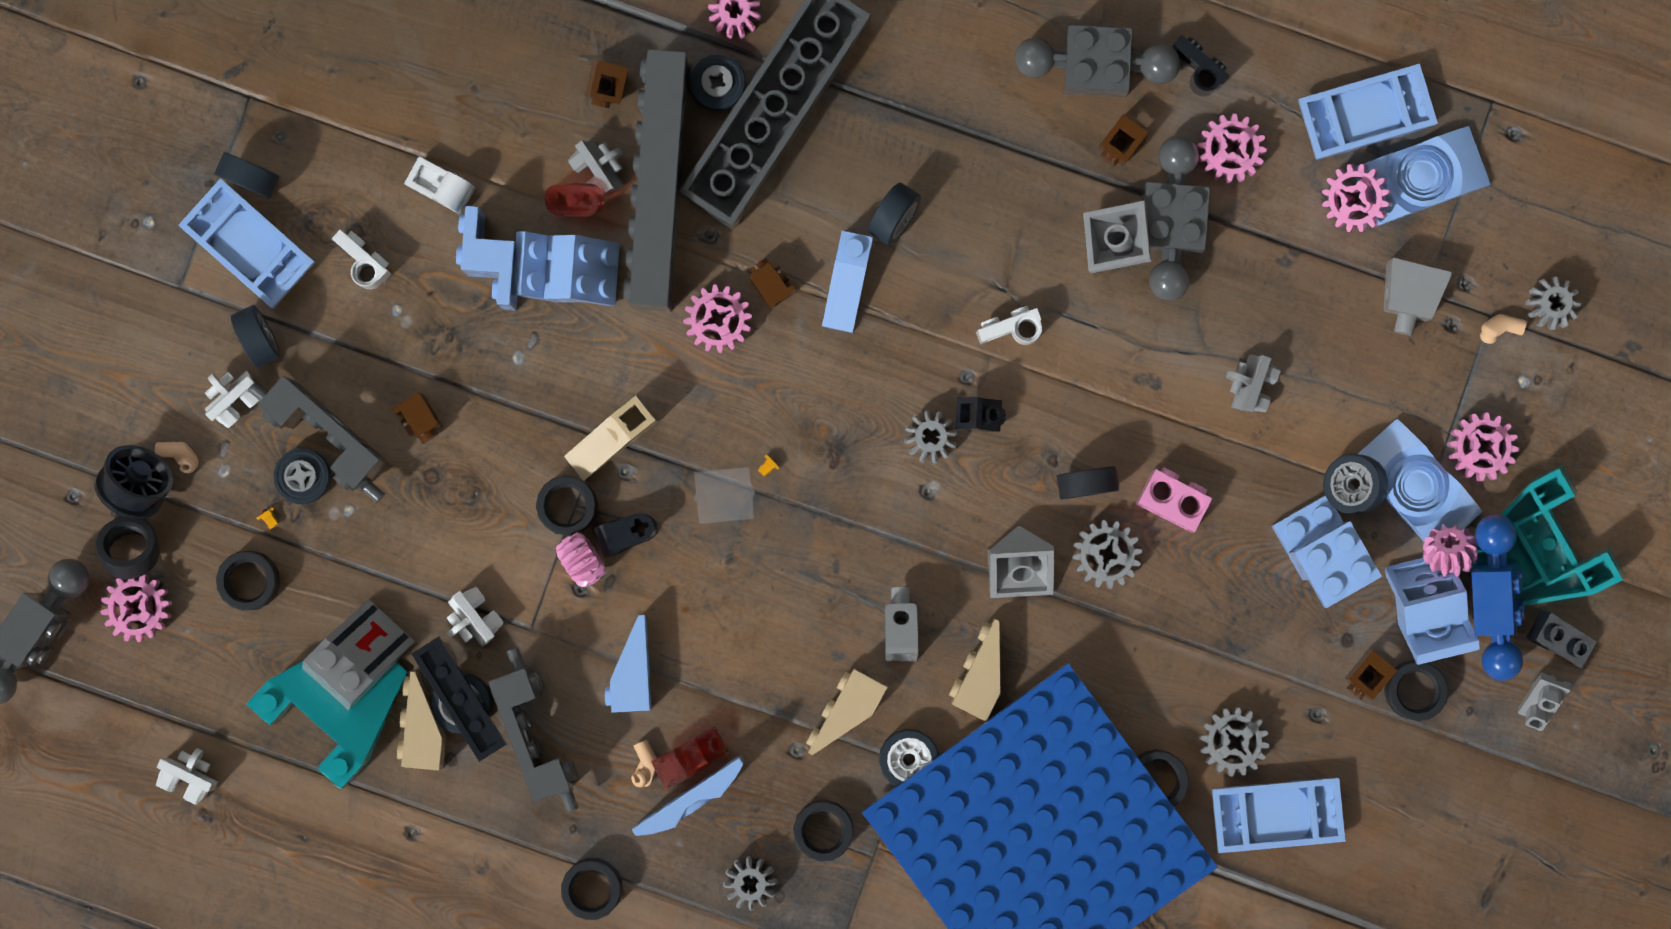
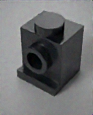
(987, 414)

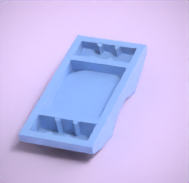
(1367, 112)
(1429, 173)
(246, 243)
(1419, 484)
(711, 787)
(1278, 815)

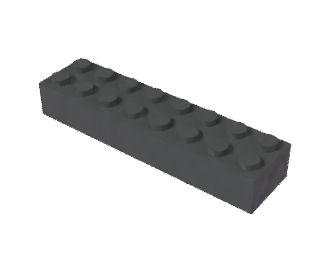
(774, 108)
(659, 180)

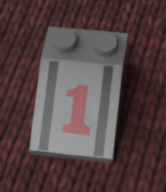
(357, 654)

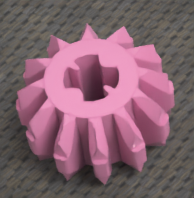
(724, 21)
(1450, 550)
(580, 559)

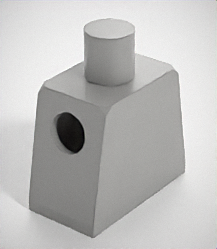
(1412, 292)
(901, 640)

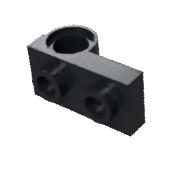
(1191, 53)
(1561, 639)

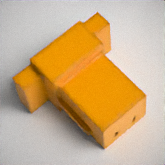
(768, 466)
(268, 517)

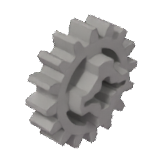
(1120, 558)
(1245, 732)

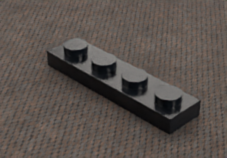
(459, 699)

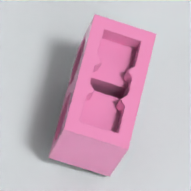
(1171, 507)

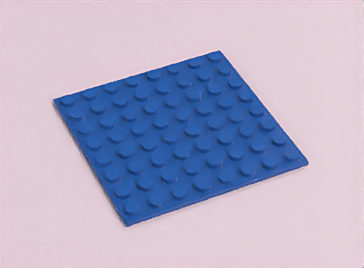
(1041, 822)

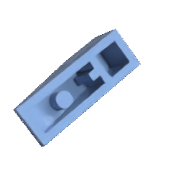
(847, 281)
(631, 678)

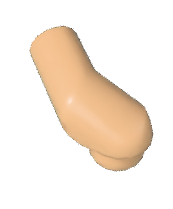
(1498, 325)
(180, 452)
(645, 771)

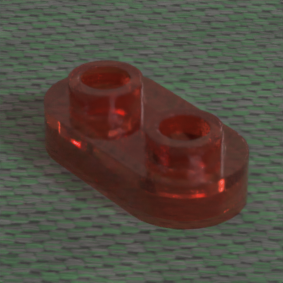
(577, 199)

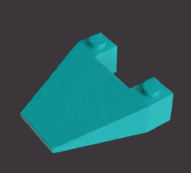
(1543, 549)
(352, 730)

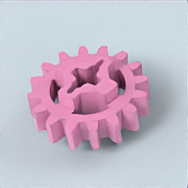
(1239, 157)
(1348, 208)
(731, 313)
(1492, 456)
(147, 615)

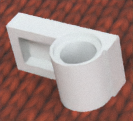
(440, 185)
(353, 246)
(994, 328)

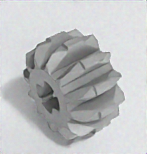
(1542, 304)
(930, 447)
(760, 885)

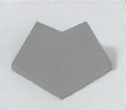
(1117, 237)
(1021, 566)

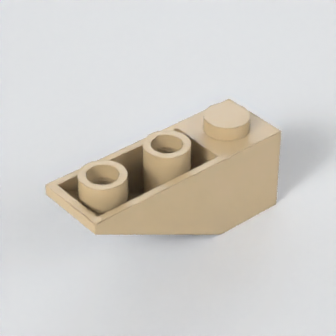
(610, 438)
(981, 683)
(853, 706)
(423, 736)

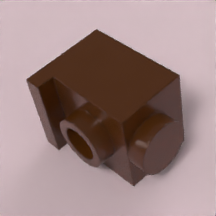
(616, 79)
(1124, 130)
(771, 283)
(418, 418)
(1380, 671)

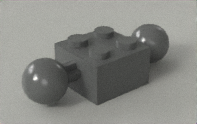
(1097, 61)
(1175, 217)
(37, 622)

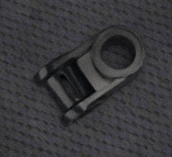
(620, 534)

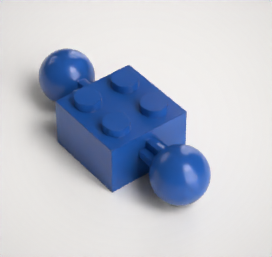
(1496, 597)

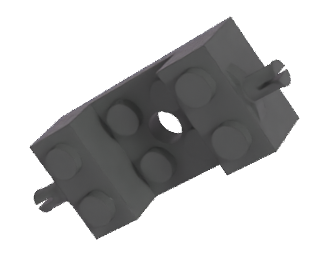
(290, 403)
(541, 779)

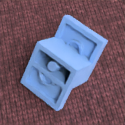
(486, 257)
(565, 268)
(1326, 551)
(1431, 611)

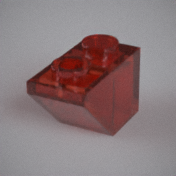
(690, 758)

